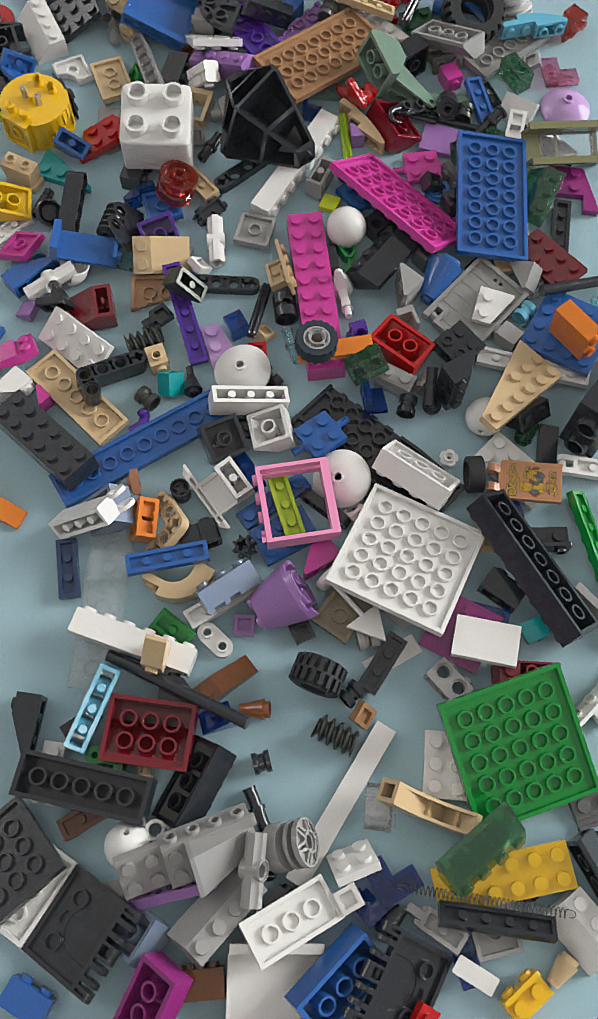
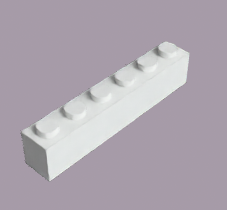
(128, 639)

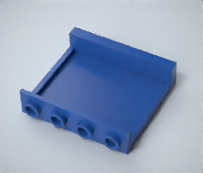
(161, 19)

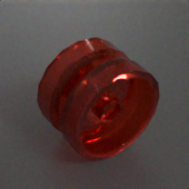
(176, 183)

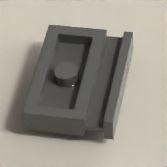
(585, 811)

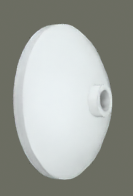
(255, 368)
(354, 480)

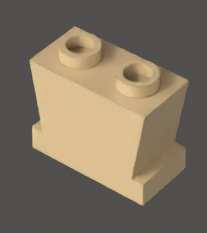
(22, 172)

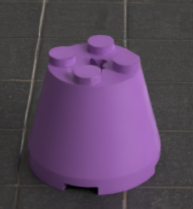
(283, 599)

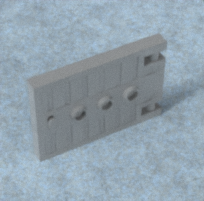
(460, 298)

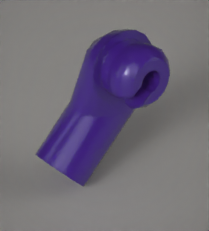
(144, 417)

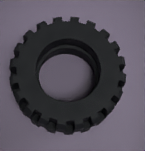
(492, 9)

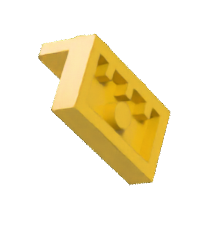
(526, 995)

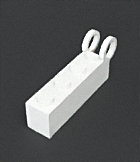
(90, 514)

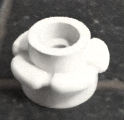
(448, 462)

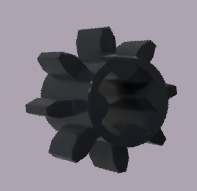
(244, 552)

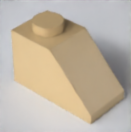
(155, 654)

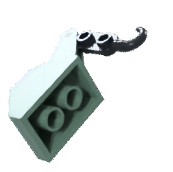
(384, 67)

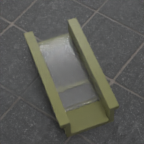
(561, 142)

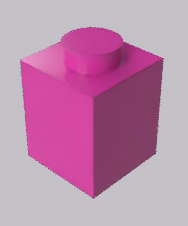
(450, 76)

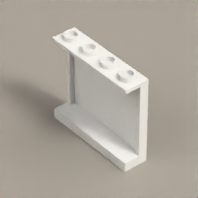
(262, 993)

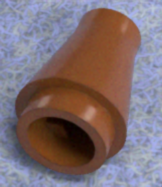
(256, 709)

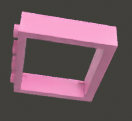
(294, 468)

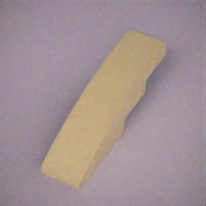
(372, 137)

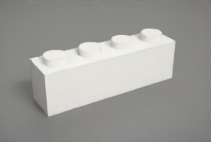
(245, 399)

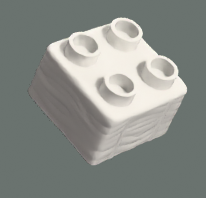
(156, 124)

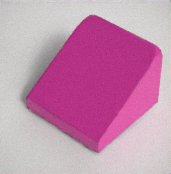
(44, 398)

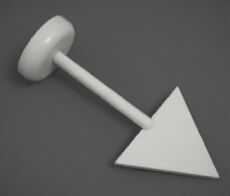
(368, 622)

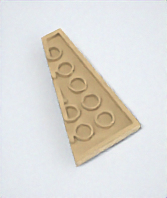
(521, 383)

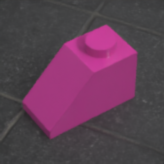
(320, 558)

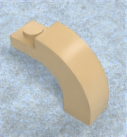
(182, 590)

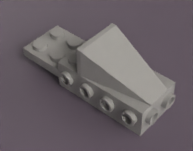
(192, 852)

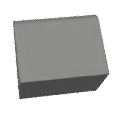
(407, 285)

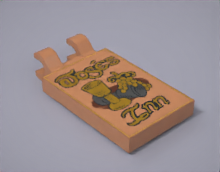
(527, 481)

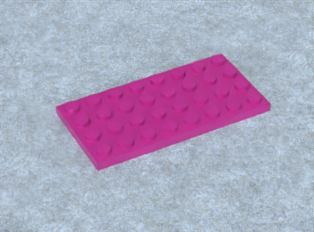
(397, 201)

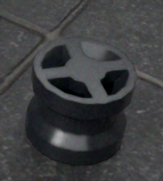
(261, 762)

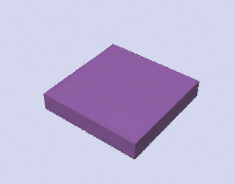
(438, 138)

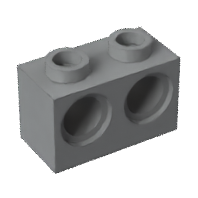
(443, 686)

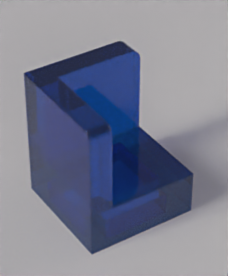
(309, 111)
(236, 324)

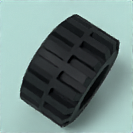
(318, 674)

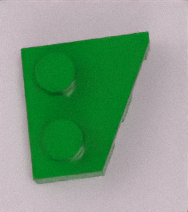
(170, 625)

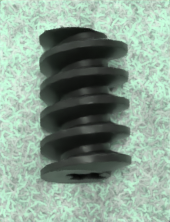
(103, 228)
(145, 340)
(335, 734)

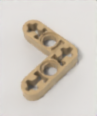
(175, 525)

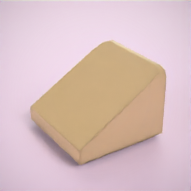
(264, 334)

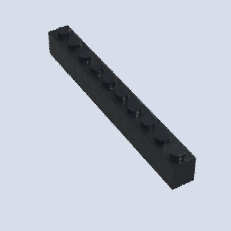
(174, 70)

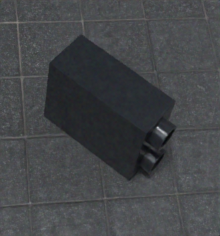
(581, 431)

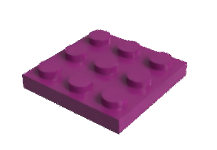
(443, 645)

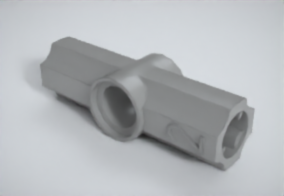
(253, 870)

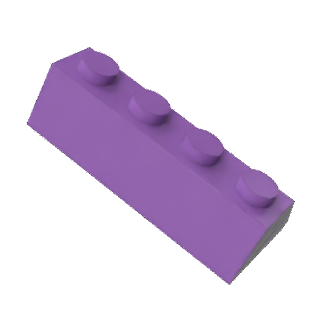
(227, 61)

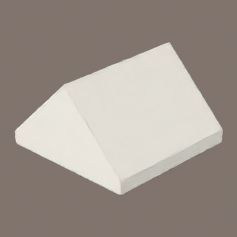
(513, 101)

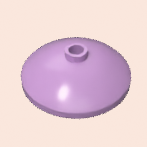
(564, 106)

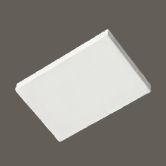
(486, 641)

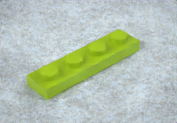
(285, 506)

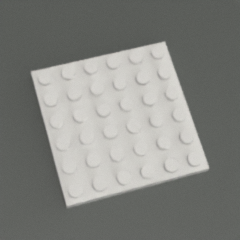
(406, 559)

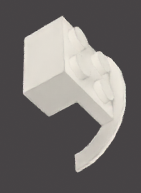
(221, 489)

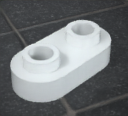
(214, 640)

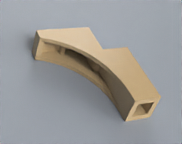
(427, 808)

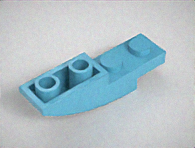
(534, 24)

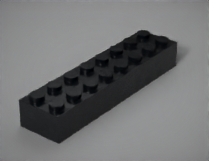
(532, 567)

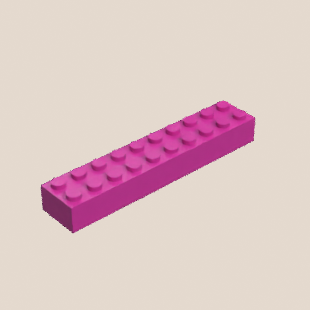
(314, 283)

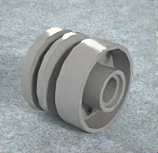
(291, 845)

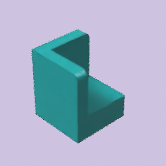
(170, 383)
(534, 630)

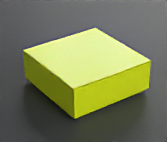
(329, 203)

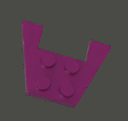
(577, 187)

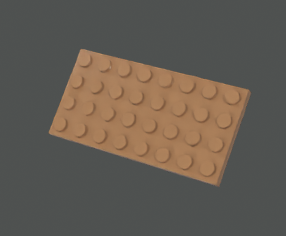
(318, 54)

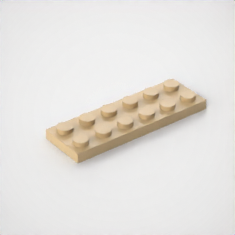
(59, 380)

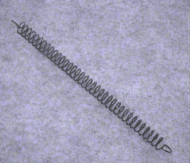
(447, 895)

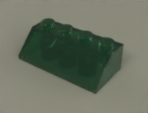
(481, 851)

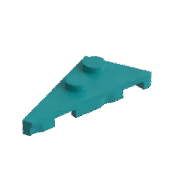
(55, 170)

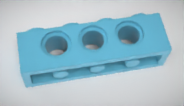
(92, 707)

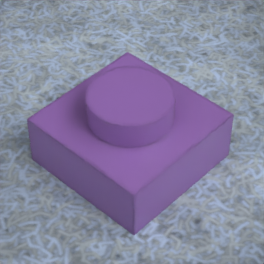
(244, 625)

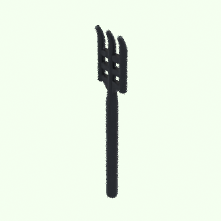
(432, 117)

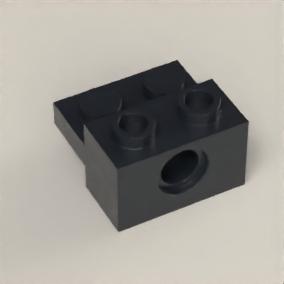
(457, 341)

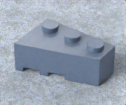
(227, 586)

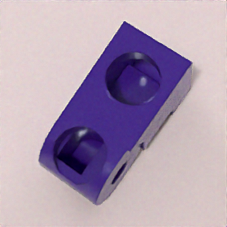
(357, 328)

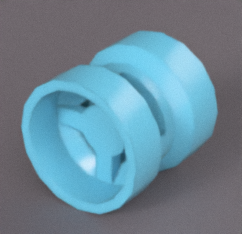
(524, 312)

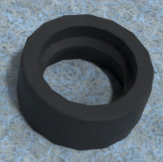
(474, 474)

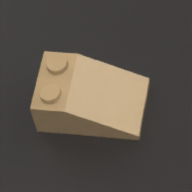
(155, 251)

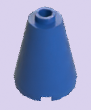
(438, 276)

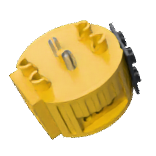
(35, 110)

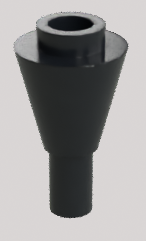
(192, 386)

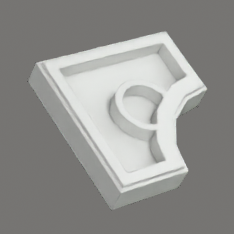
(74, 69)

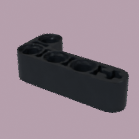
(108, 371)

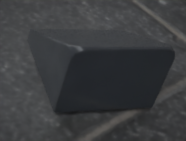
(431, 182)

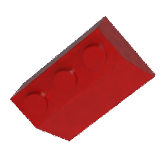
(402, 344)

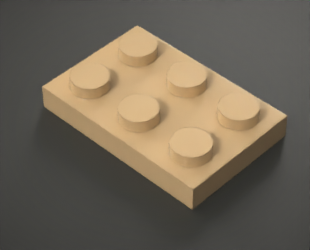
(110, 78)

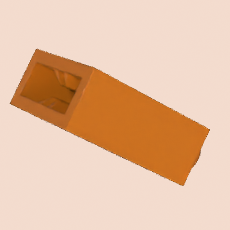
(574, 330)

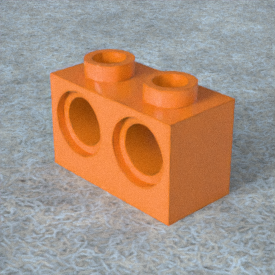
(145, 519)

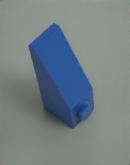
(25, 273)

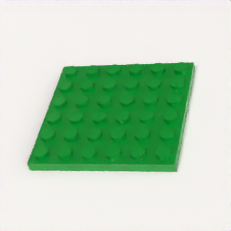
(519, 744)

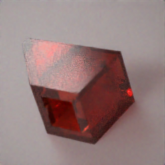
(576, 21)

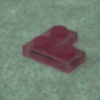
(557, 77)

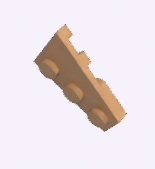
(147, 291)

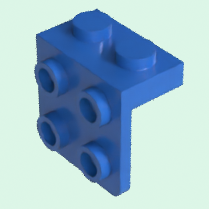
(16, 64)

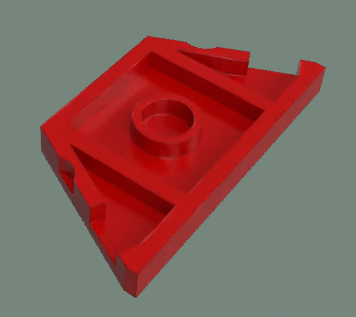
(102, 136)

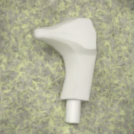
(343, 289)

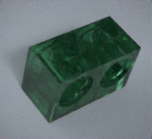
(515, 73)
(366, 366)

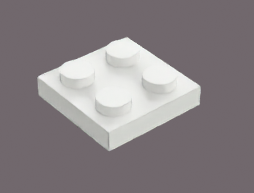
(353, 862)

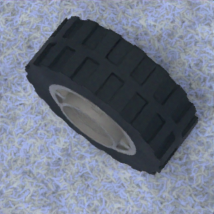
(317, 351)

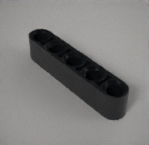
(73, 200)

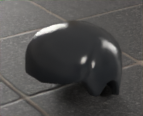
(47, 211)

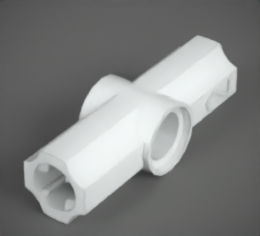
(216, 241)
(47, 278)

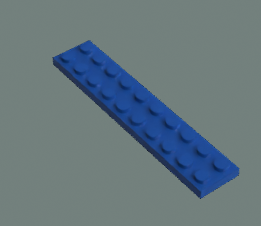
(142, 447)

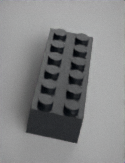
(46, 441)
(83, 787)

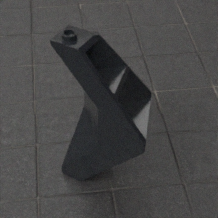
(264, 121)

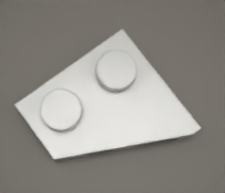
(489, 305)

